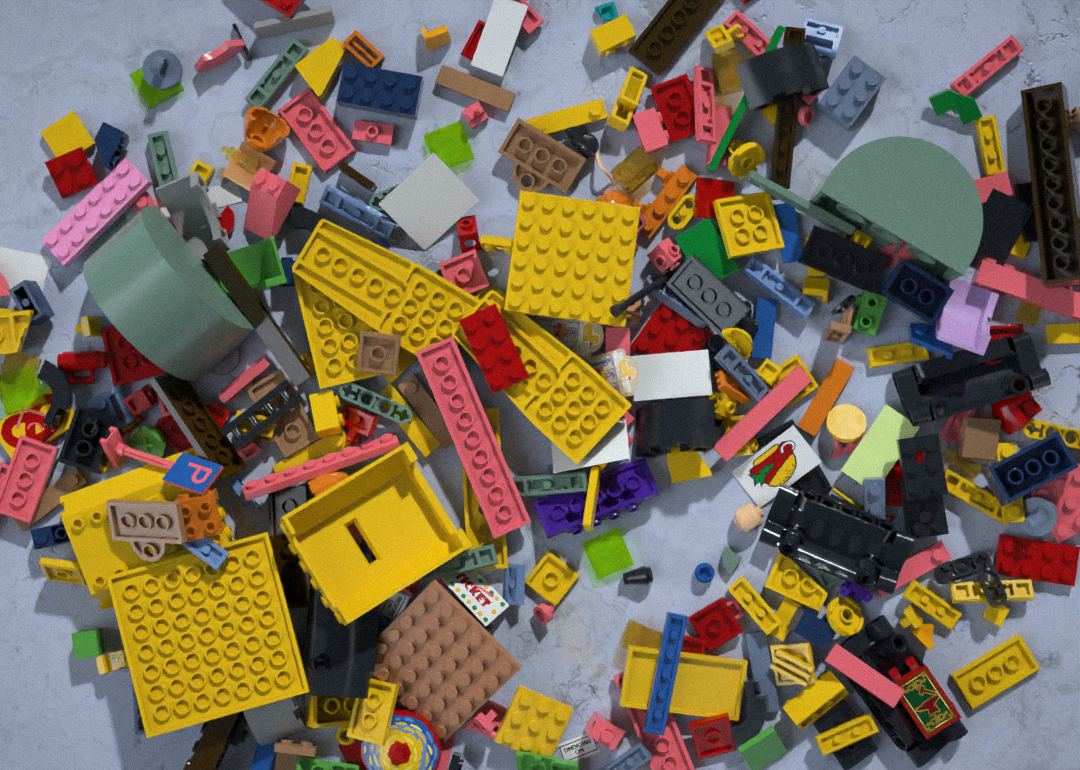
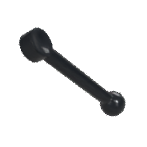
(249, 57)

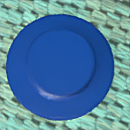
(704, 572)

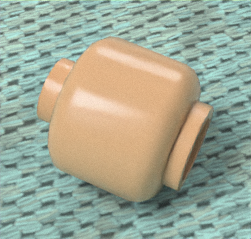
(748, 517)

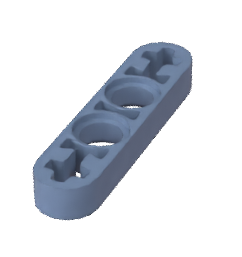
(674, 303)

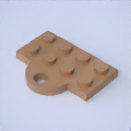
(540, 158)
(292, 430)
(147, 524)

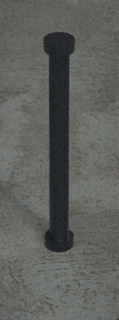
(616, 310)

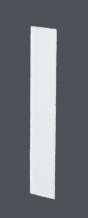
(221, 194)

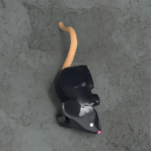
(587, 144)

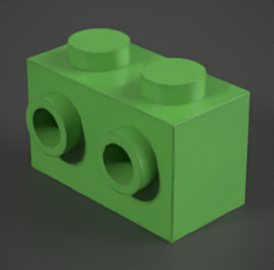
(868, 313)

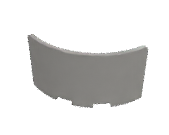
(194, 213)
(275, 720)

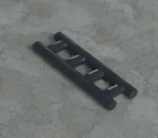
(249, 415)

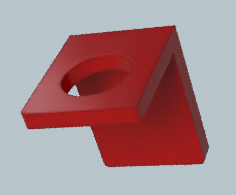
(468, 230)

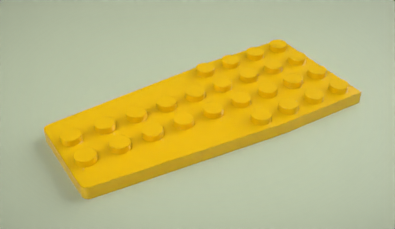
(382, 287)
(563, 391)

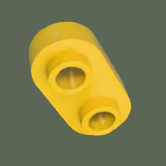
(681, 212)

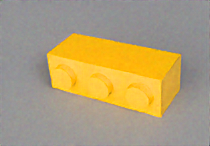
(815, 700)

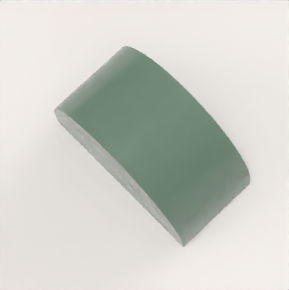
(908, 194)
(164, 297)

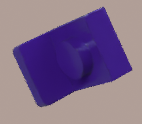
(858, 592)

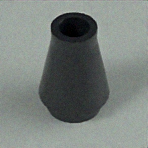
(639, 576)

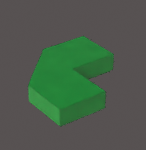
(964, 104)

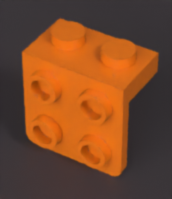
(200, 514)

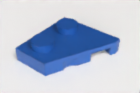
(925, 336)

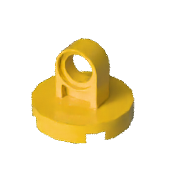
(744, 158)

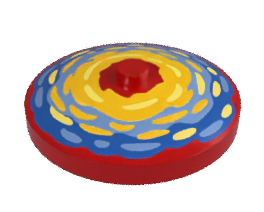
(409, 745)

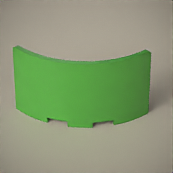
(259, 265)

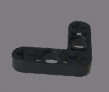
(974, 568)

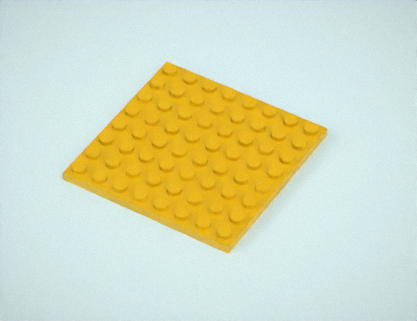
(206, 636)

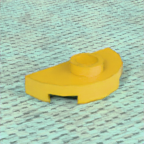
(740, 341)

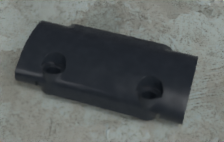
(968, 380)
(836, 538)
(876, 648)
(342, 652)

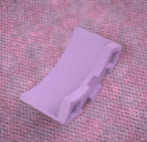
(966, 316)

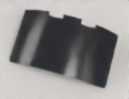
(781, 73)
(675, 425)

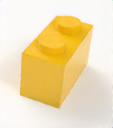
(613, 36)
(326, 413)

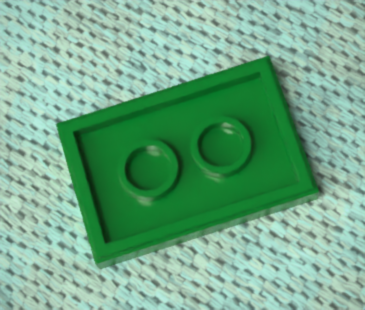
(708, 247)

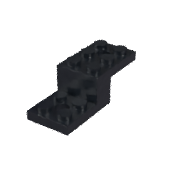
(922, 486)

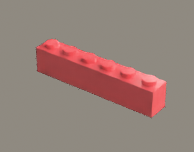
(1026, 288)

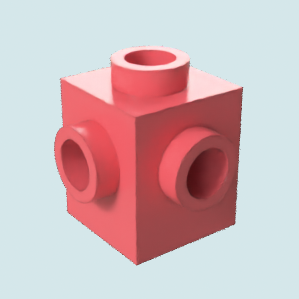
(665, 255)

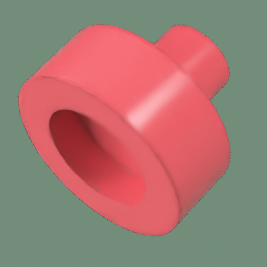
(805, 116)
(543, 613)

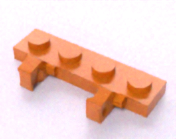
(674, 188)

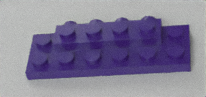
(619, 492)

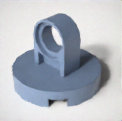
(162, 69)
(1039, 516)

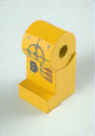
(111, 662)

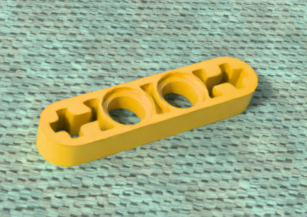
(1062, 431)

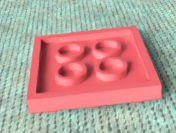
(1066, 497)

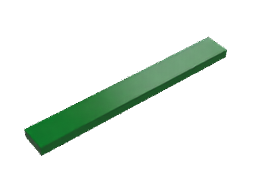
(739, 111)

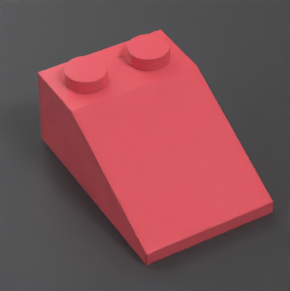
(269, 203)

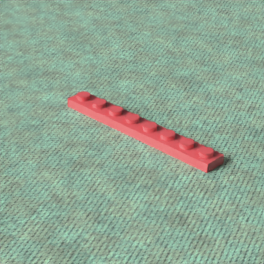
(321, 466)

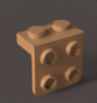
(287, 750)

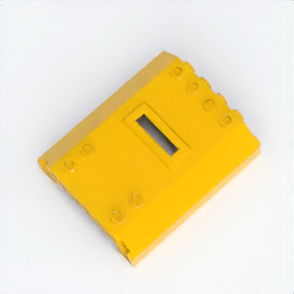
(396, 519)
(90, 530)

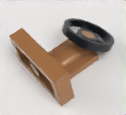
(836, 331)

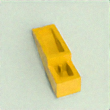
(627, 99)

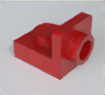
(141, 400)

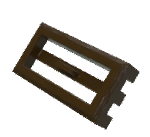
(358, 177)

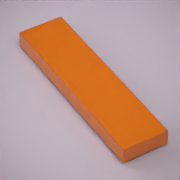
(825, 397)

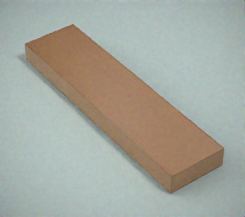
(475, 88)

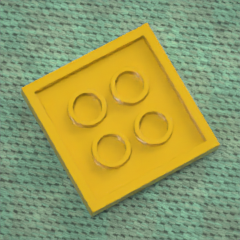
(748, 224)
(533, 722)

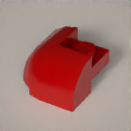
(1015, 411)

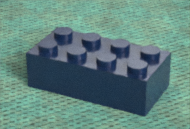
(380, 91)
(1029, 469)

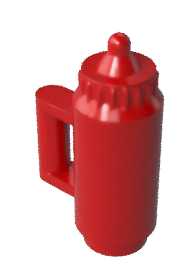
(82, 361)

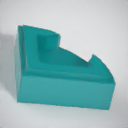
(607, 11)

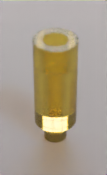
(241, 159)
(963, 463)

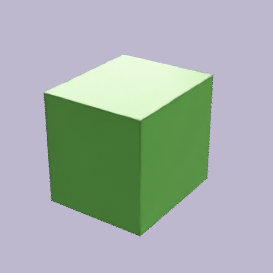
(88, 643)

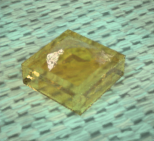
(1027, 313)

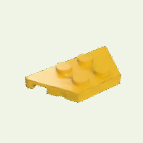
(14, 330)

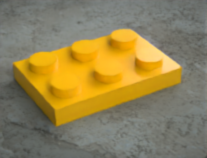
(373, 716)

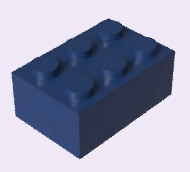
(916, 291)

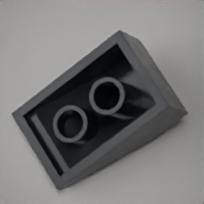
(82, 439)

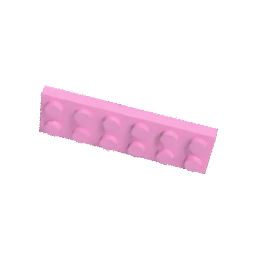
(96, 212)

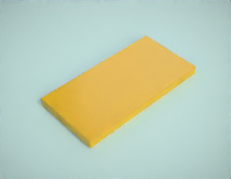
(701, 687)

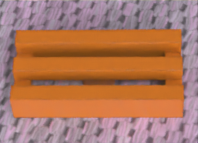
(351, 39)
(730, 387)

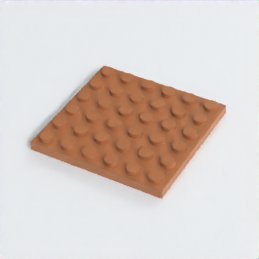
(442, 660)

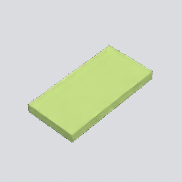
(878, 447)

